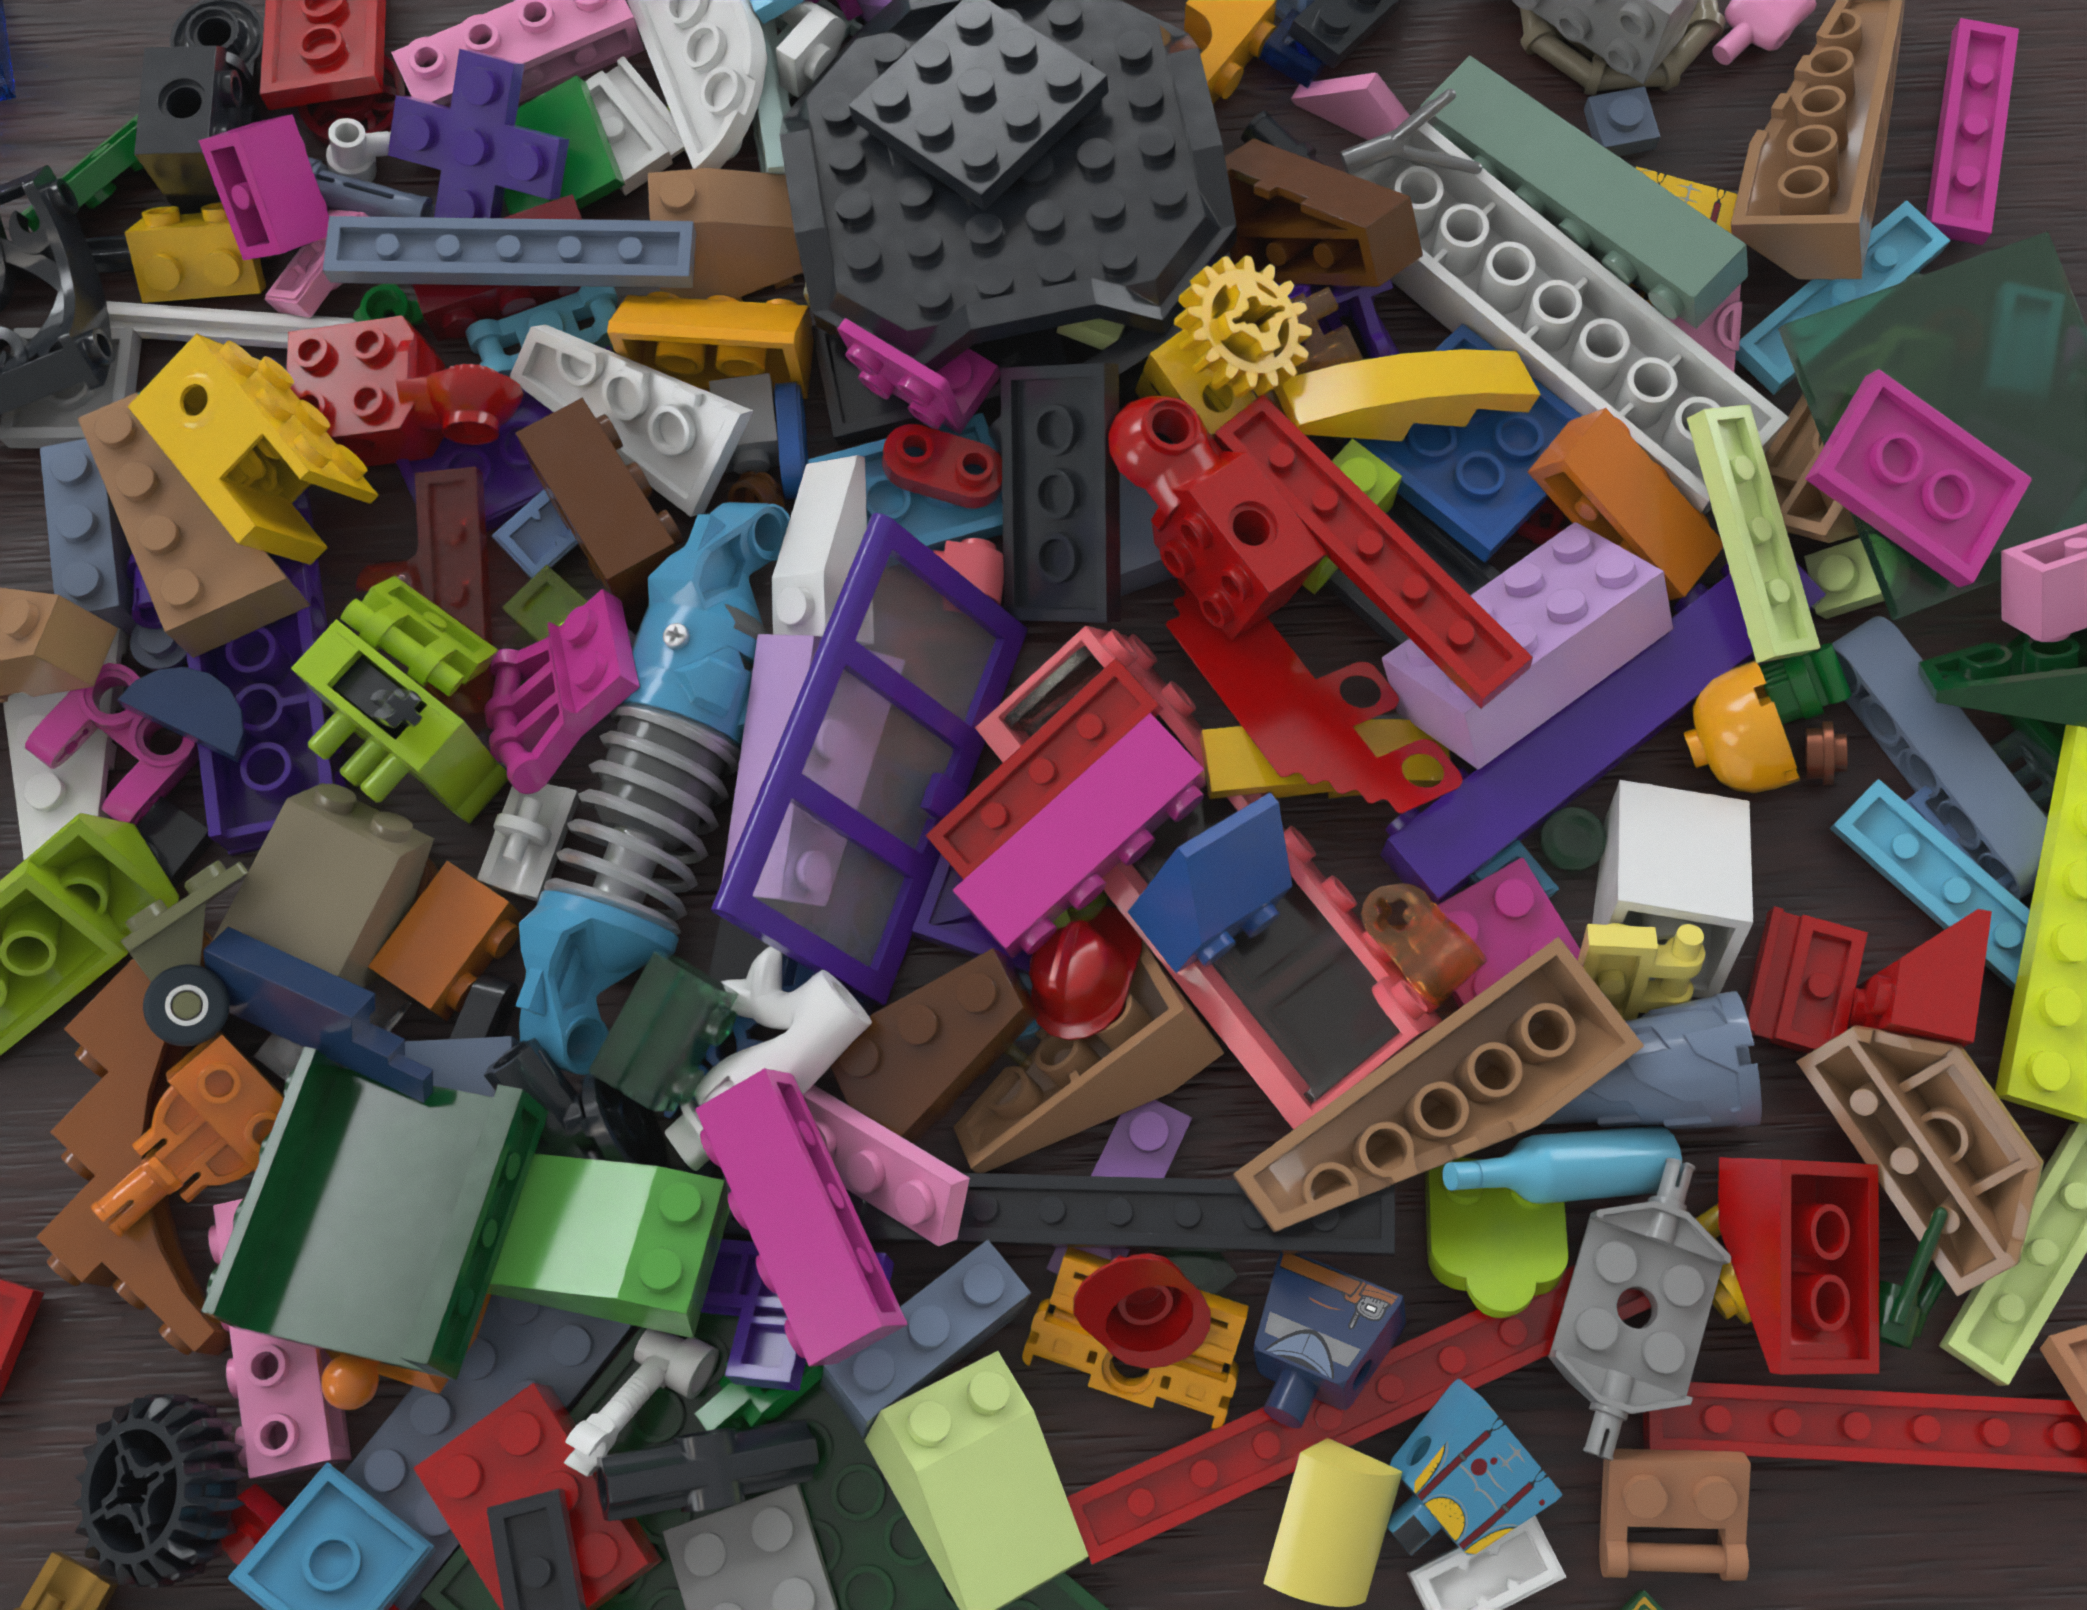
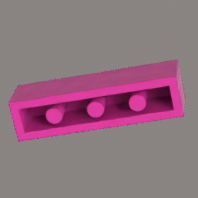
(1082, 837)
(799, 1218)

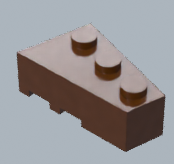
(1317, 220)
(601, 501)
(934, 1044)

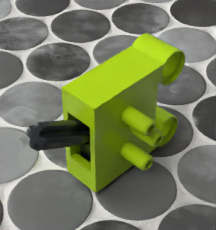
(400, 726)

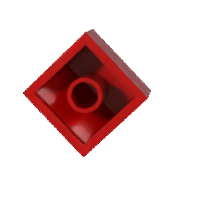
(1931, 988)

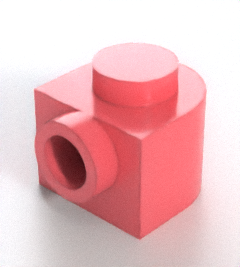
(978, 563)

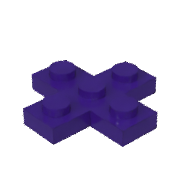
(478, 140)
(760, 1345)

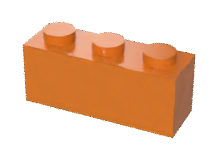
(1624, 496)

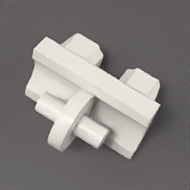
(527, 840)

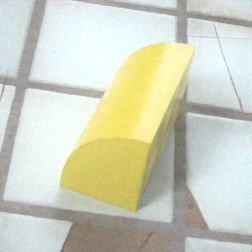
(1332, 1525)

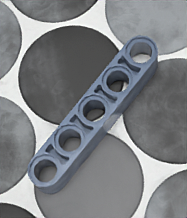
(1944, 751)

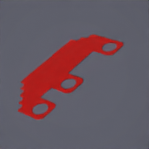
(1300, 719)

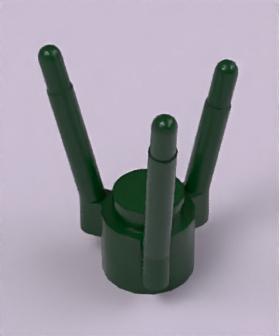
(1901, 1307)

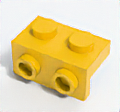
(190, 256)

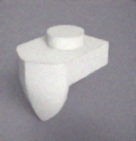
(809, 46)

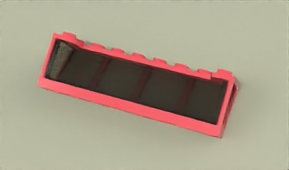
(1306, 998)

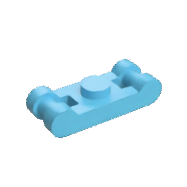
(490, 336)

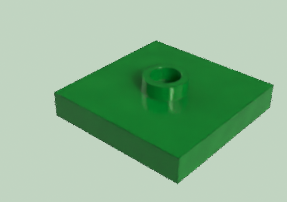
(590, 162)

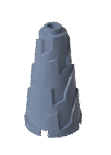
(1685, 1076)

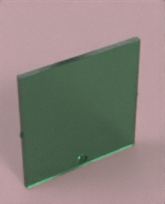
(1992, 351)

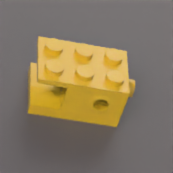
(247, 444)

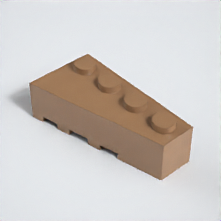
(192, 566)
(49, 644)

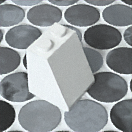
(1677, 863)

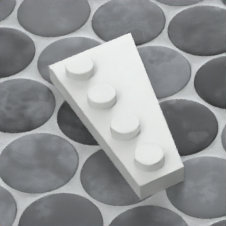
(665, 425)
(55, 796)

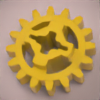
(1247, 331)

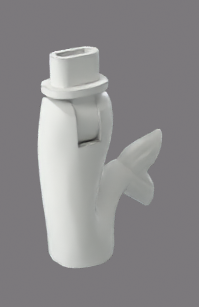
(819, 1024)

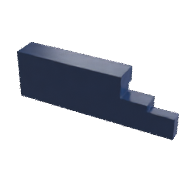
(313, 1010)

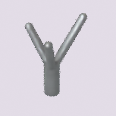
(1391, 143)

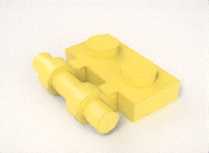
(1625, 957)

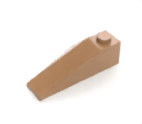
(740, 228)

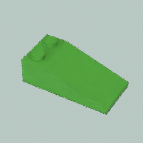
(614, 1241)

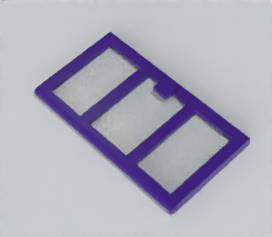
(871, 764)

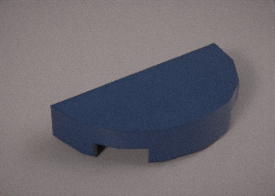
(191, 706)

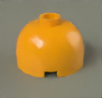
(1741, 733)

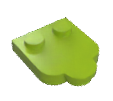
(1494, 1244)

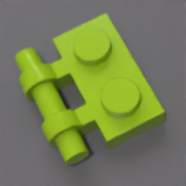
(419, 636)

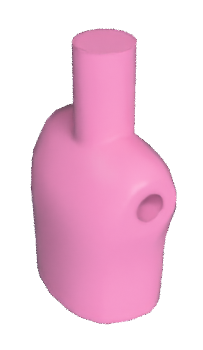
(1760, 23)

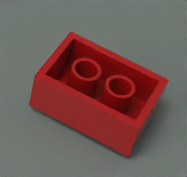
(522, 1454)

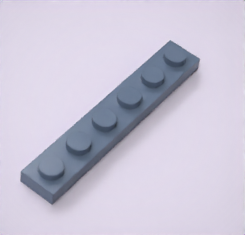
(510, 252)

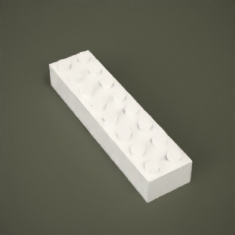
(1563, 312)

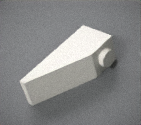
(819, 545)

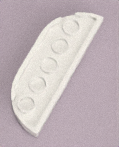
(709, 70)

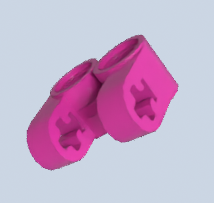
(80, 716)

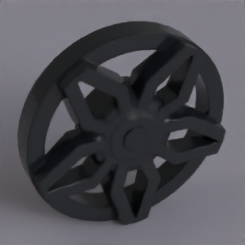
(621, 1125)

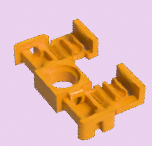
(1194, 1380)

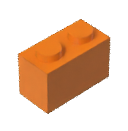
(447, 941)

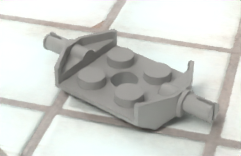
(1677, 1268)

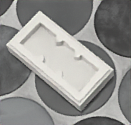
(1492, 1578)

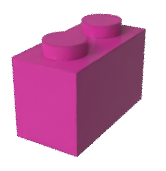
(267, 187)

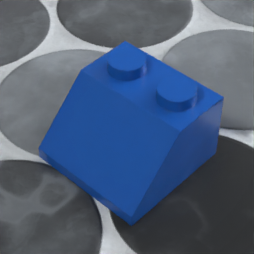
(1217, 887)

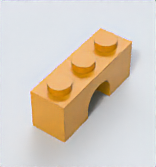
(1229, 37)

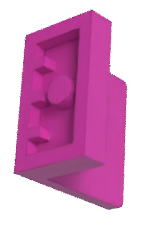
(934, 397)

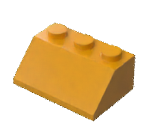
(715, 338)

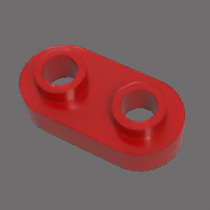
(941, 468)

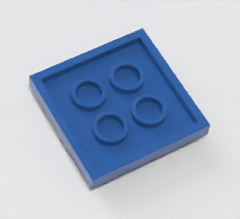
(1476, 475)

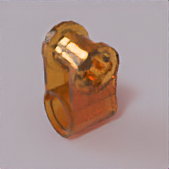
(1430, 949)

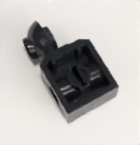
(195, 93)

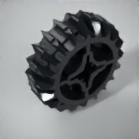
(159, 1490)

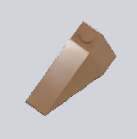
(1083, 1082)

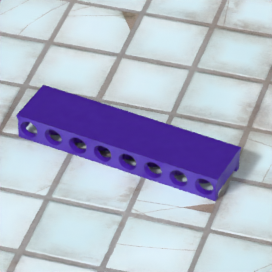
(277, 717)

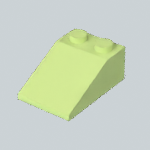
(978, 1485)

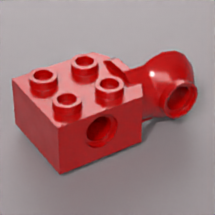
(392, 391)
(1216, 514)

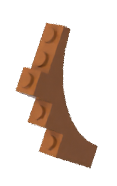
(99, 1140)

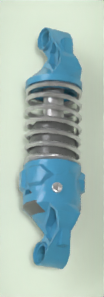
(657, 779)

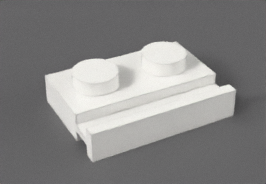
(635, 124)

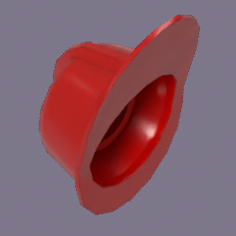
(1084, 975)
(1143, 1310)

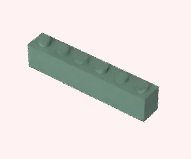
(1593, 195)

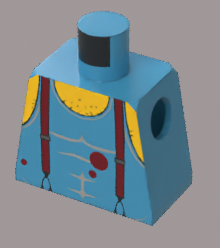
(1466, 1476)

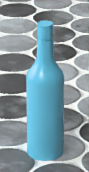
(1573, 1165)

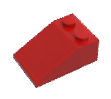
(1806, 1260)

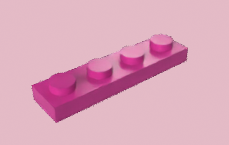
(1972, 130)

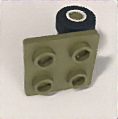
(183, 1000)

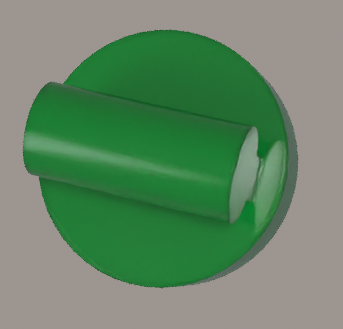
(1805, 683)

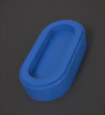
(791, 436)

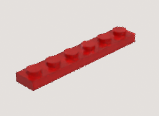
(1379, 555)

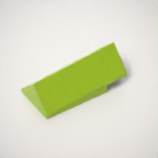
(68, 916)

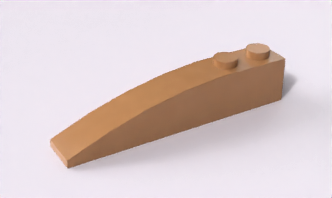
(1820, 159)
(1453, 1091)

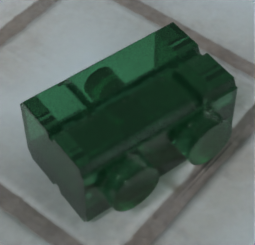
(665, 1033)

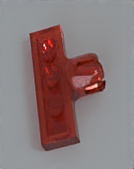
(449, 567)

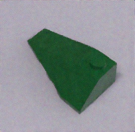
(2020, 680)

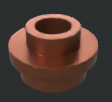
(1825, 753)

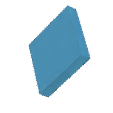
(333, 1552)

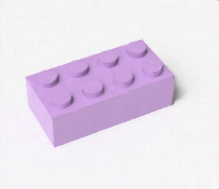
(1574, 609)

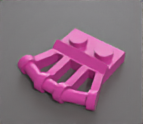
(574, 683)

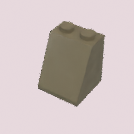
(331, 881)

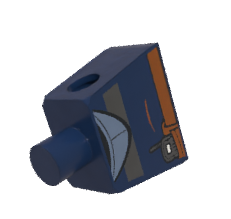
(1322, 1336)

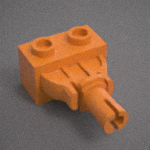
(210, 1126)

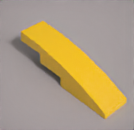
(1392, 392)
(1239, 768)

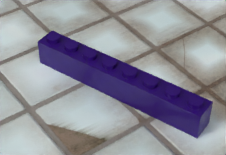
(1574, 746)

